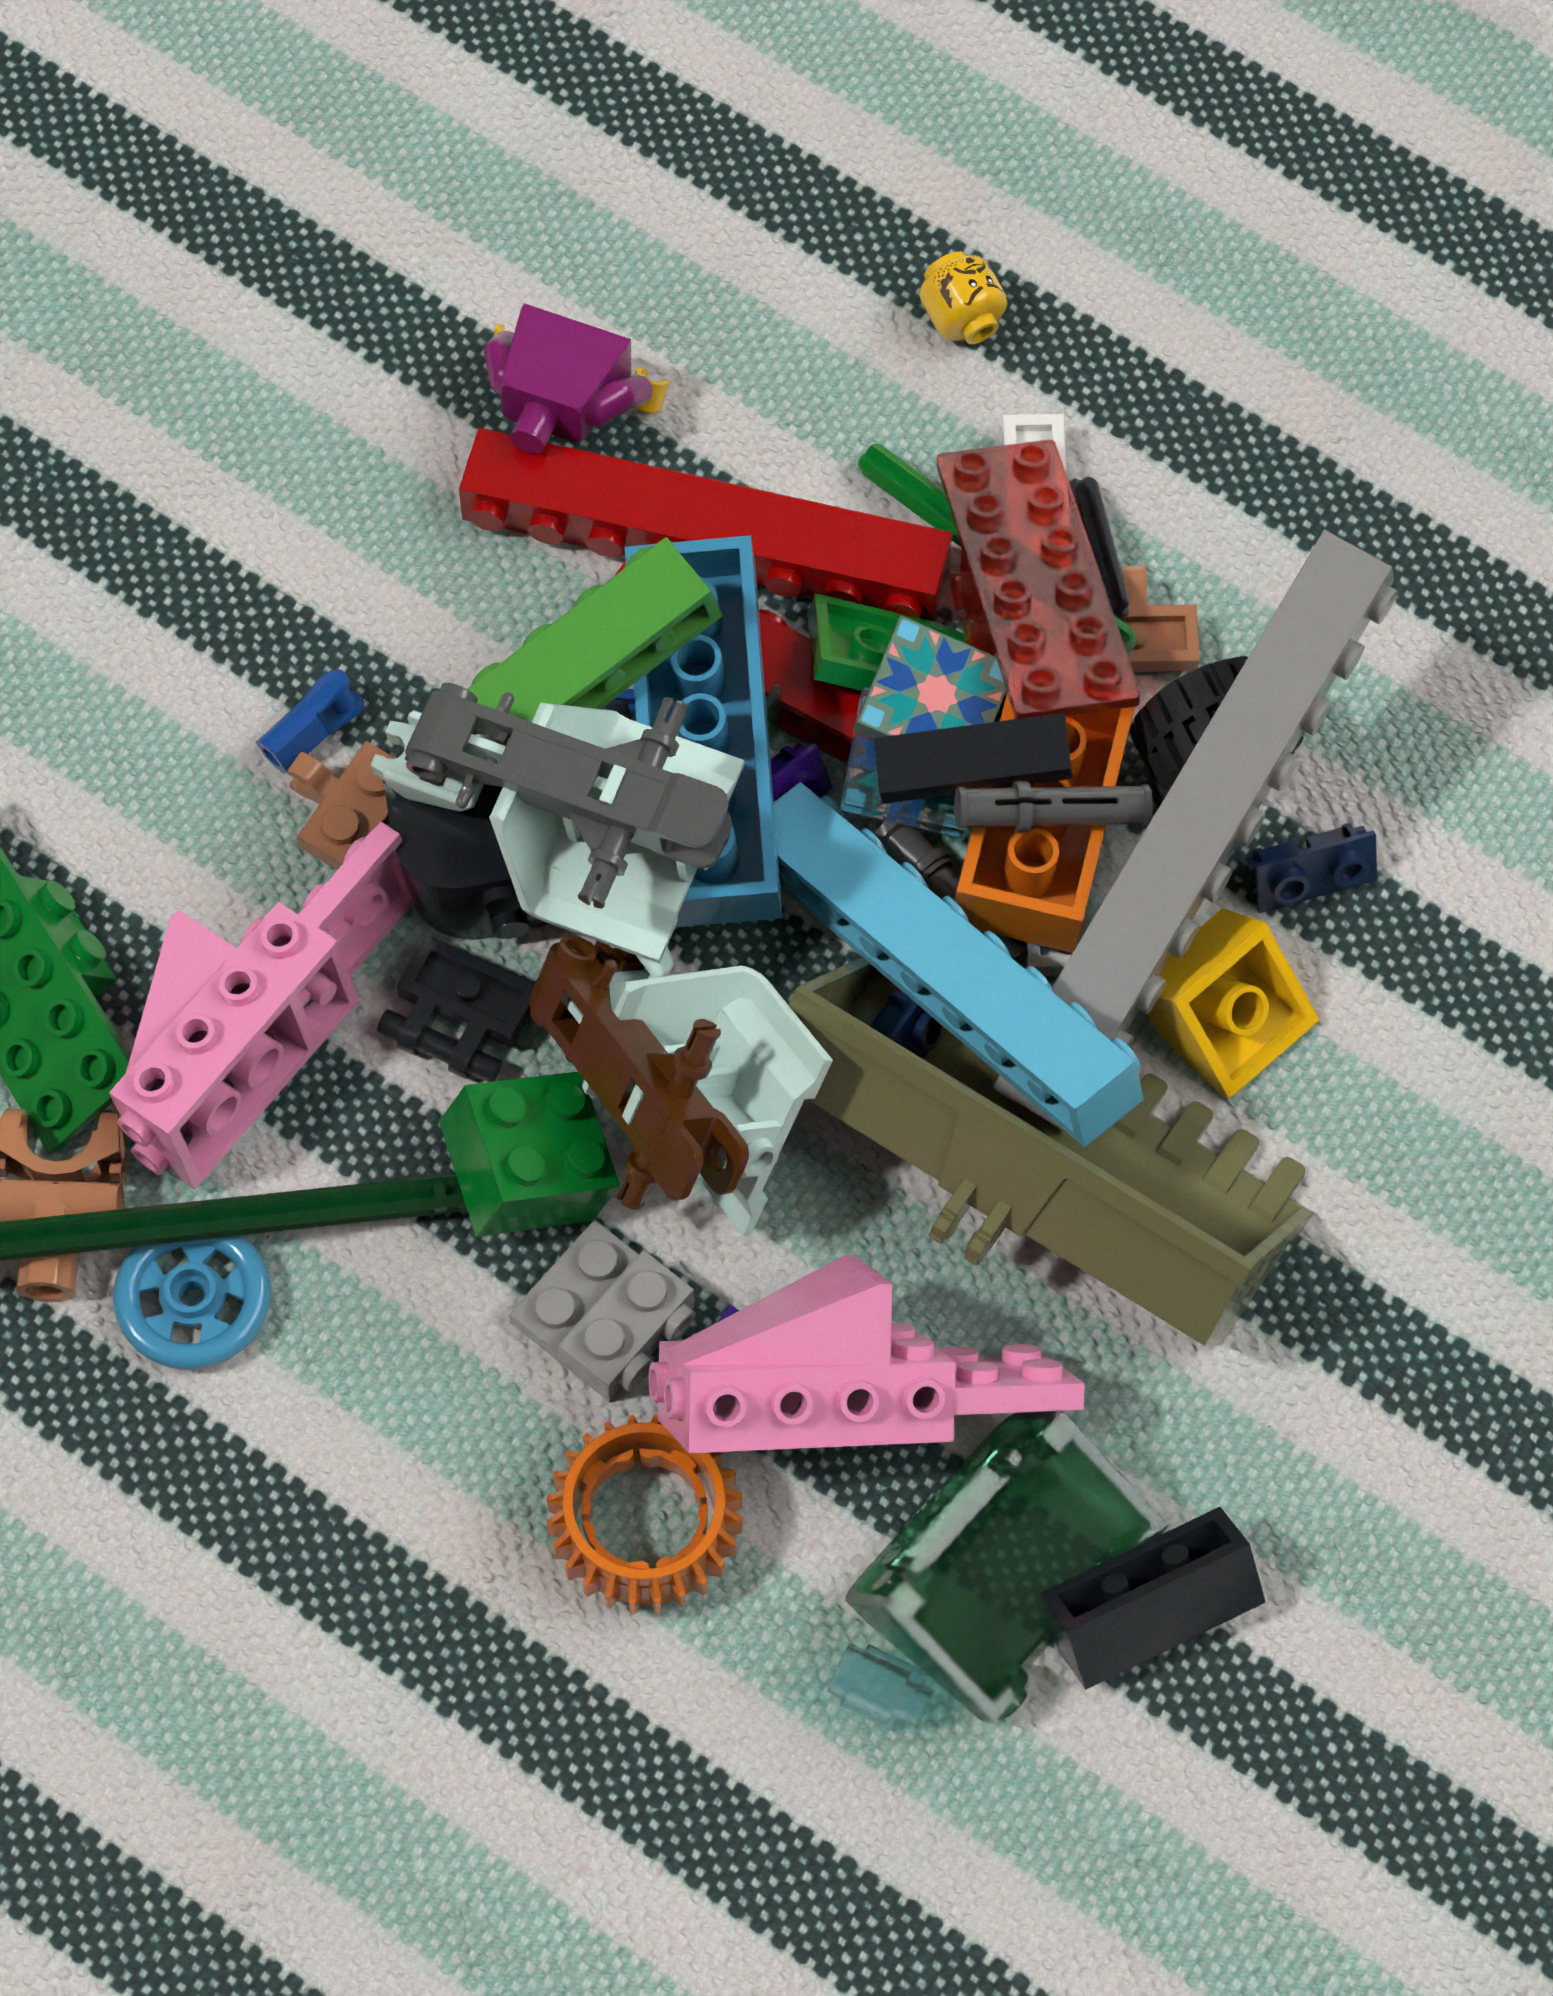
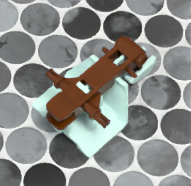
(687, 1065)

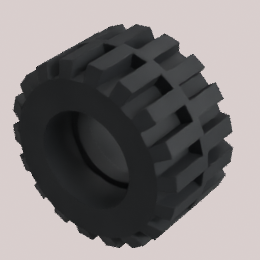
(1177, 717)

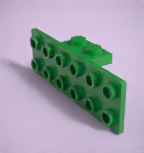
(53, 1034)

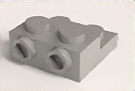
(605, 1311)

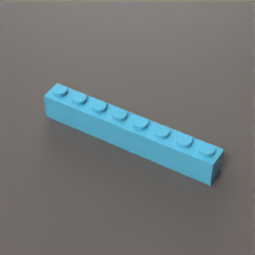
(953, 968)

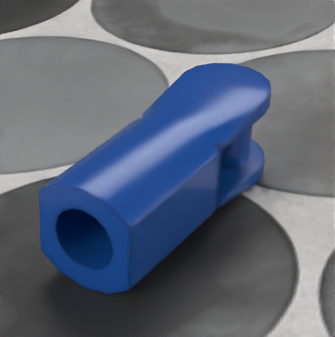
(314, 718)

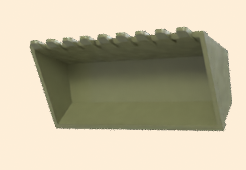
(1131, 1208)

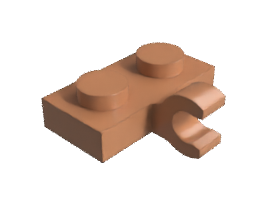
(1164, 632)
(346, 807)

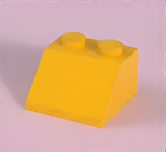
(1231, 1002)

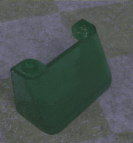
(971, 1564)

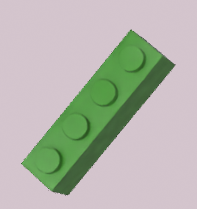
(606, 638)

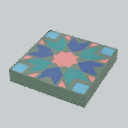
(929, 684)

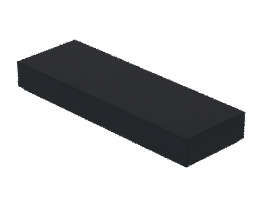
(973, 757)

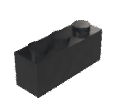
(1153, 1597)

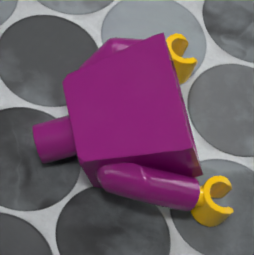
(564, 378)

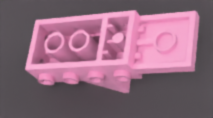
(233, 1022)
(834, 1372)

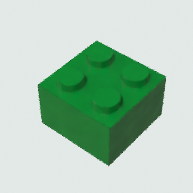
(528, 1153)

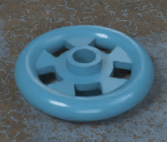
(218, 1339)

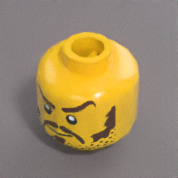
(963, 297)

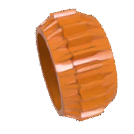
(635, 1581)

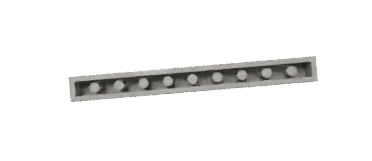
(1221, 789)

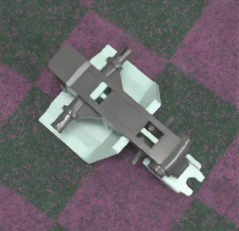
(592, 807)

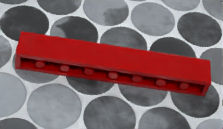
(624, 503)

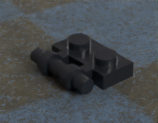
(467, 992)

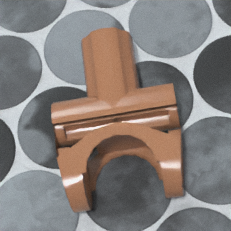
(55, 1190)

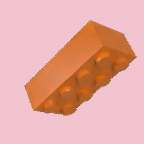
(1041, 880)

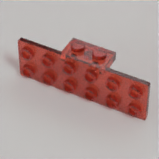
(1033, 582)

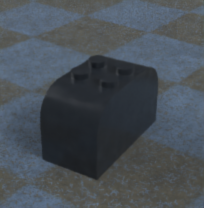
(458, 868)

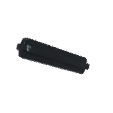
(1097, 527)

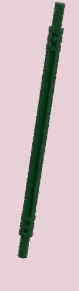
(230, 1216)

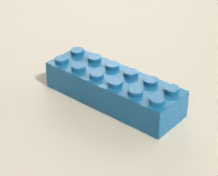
(724, 688)

